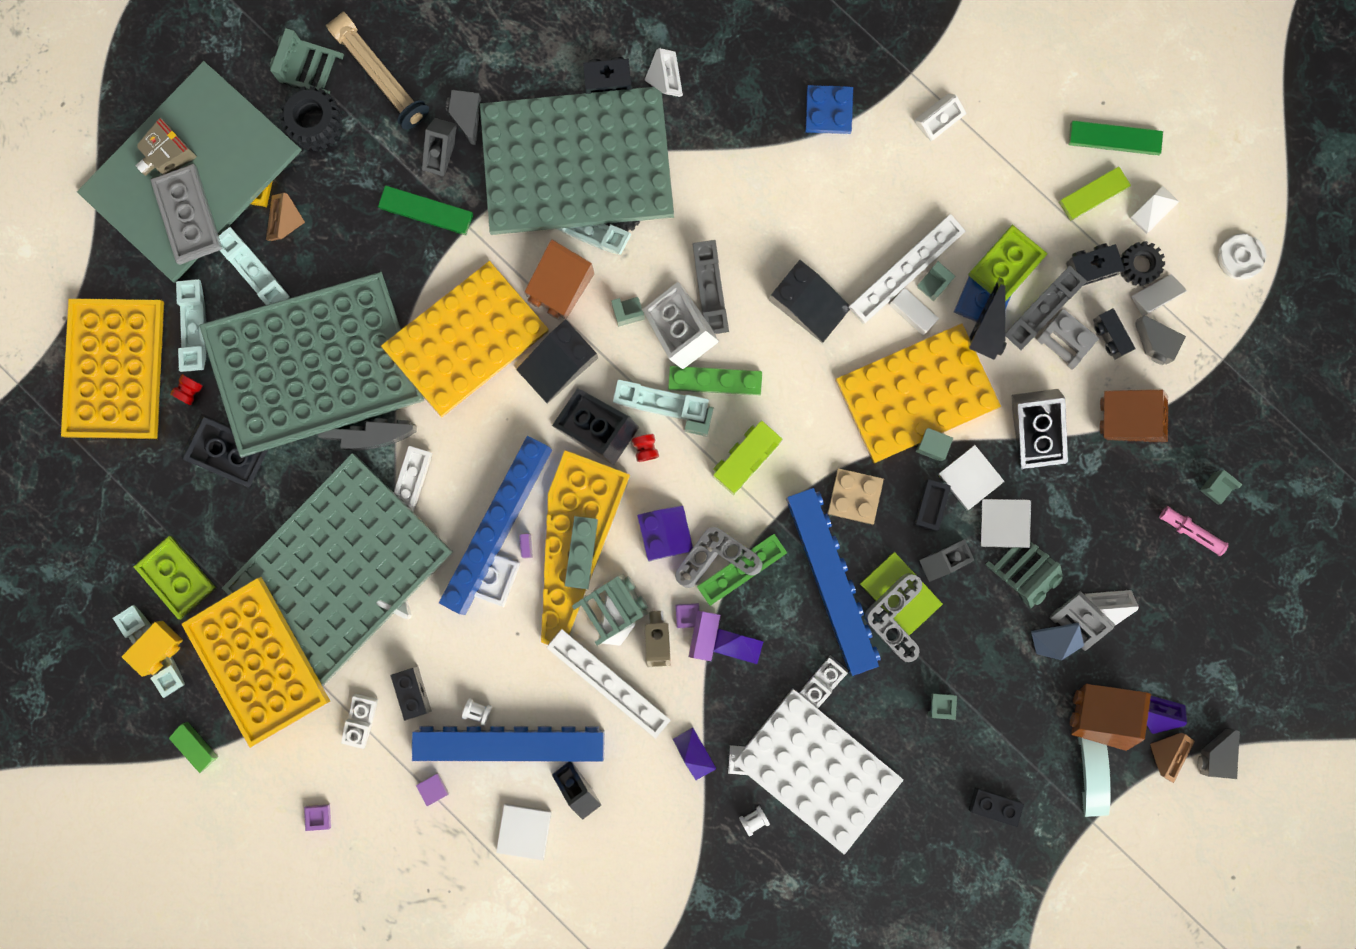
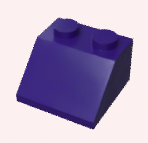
(665, 533)

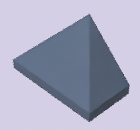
(1058, 641)

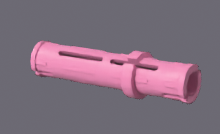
(1186, 526)

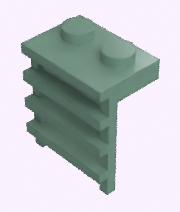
(292, 56)
(1036, 581)
(625, 600)

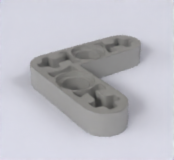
(718, 548)
(887, 619)

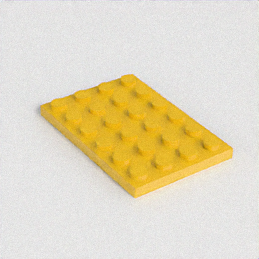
(465, 339)
(112, 368)
(915, 389)
(255, 662)

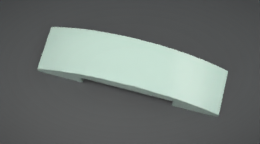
(601, 236)
(251, 268)
(192, 314)
(660, 401)
(134, 625)
(1096, 778)

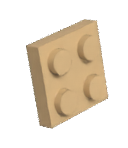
(855, 496)

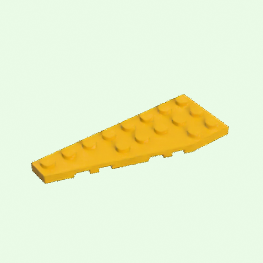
(579, 490)

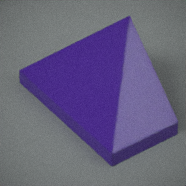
(737, 646)
(1165, 715)
(694, 754)

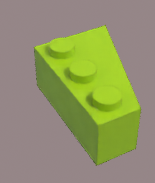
(746, 457)

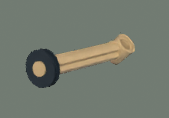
(346, 33)

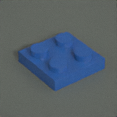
(829, 109)

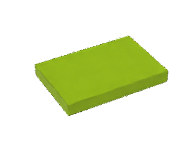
(1010, 258)
(174, 577)
(917, 610)

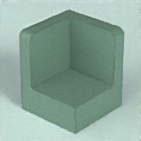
(936, 281)
(627, 311)
(700, 428)
(934, 445)
(1220, 486)
(943, 706)

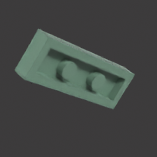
(581, 552)

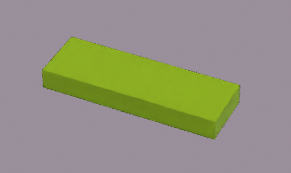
(1094, 193)

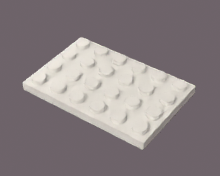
(818, 771)

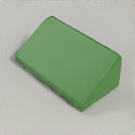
(193, 747)

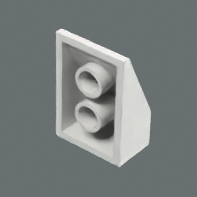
(680, 326)

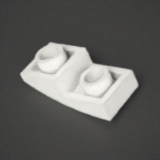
(823, 682)
(359, 721)

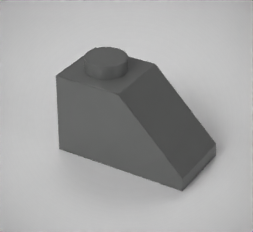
(465, 112)
(438, 146)
(1159, 340)
(946, 560)
(1221, 756)

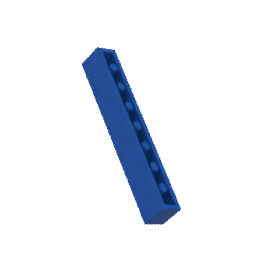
(495, 526)
(832, 581)
(508, 745)

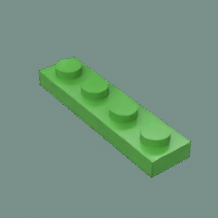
(715, 380)
(732, 577)

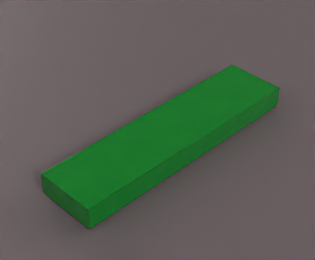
(1115, 138)
(425, 210)

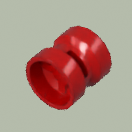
(186, 389)
(645, 448)

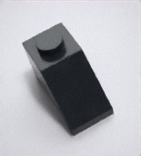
(576, 790)

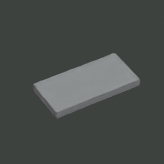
(186, 214)

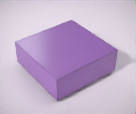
(526, 546)
(686, 615)
(432, 789)
(317, 817)

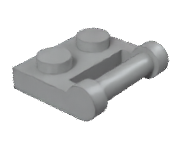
(1071, 333)
(1087, 615)

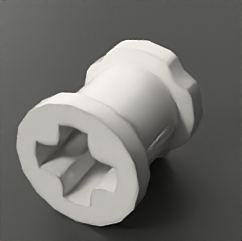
(476, 712)
(754, 821)

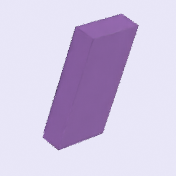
(704, 636)

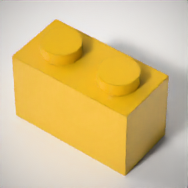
(152, 649)

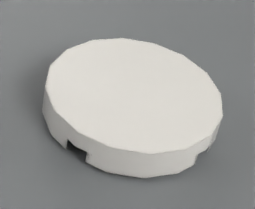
(1241, 256)

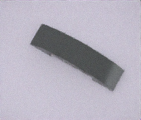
(710, 285)
(1045, 307)

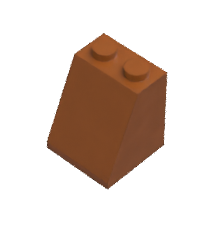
(559, 280)
(1135, 415)
(1110, 715)

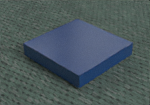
(972, 300)

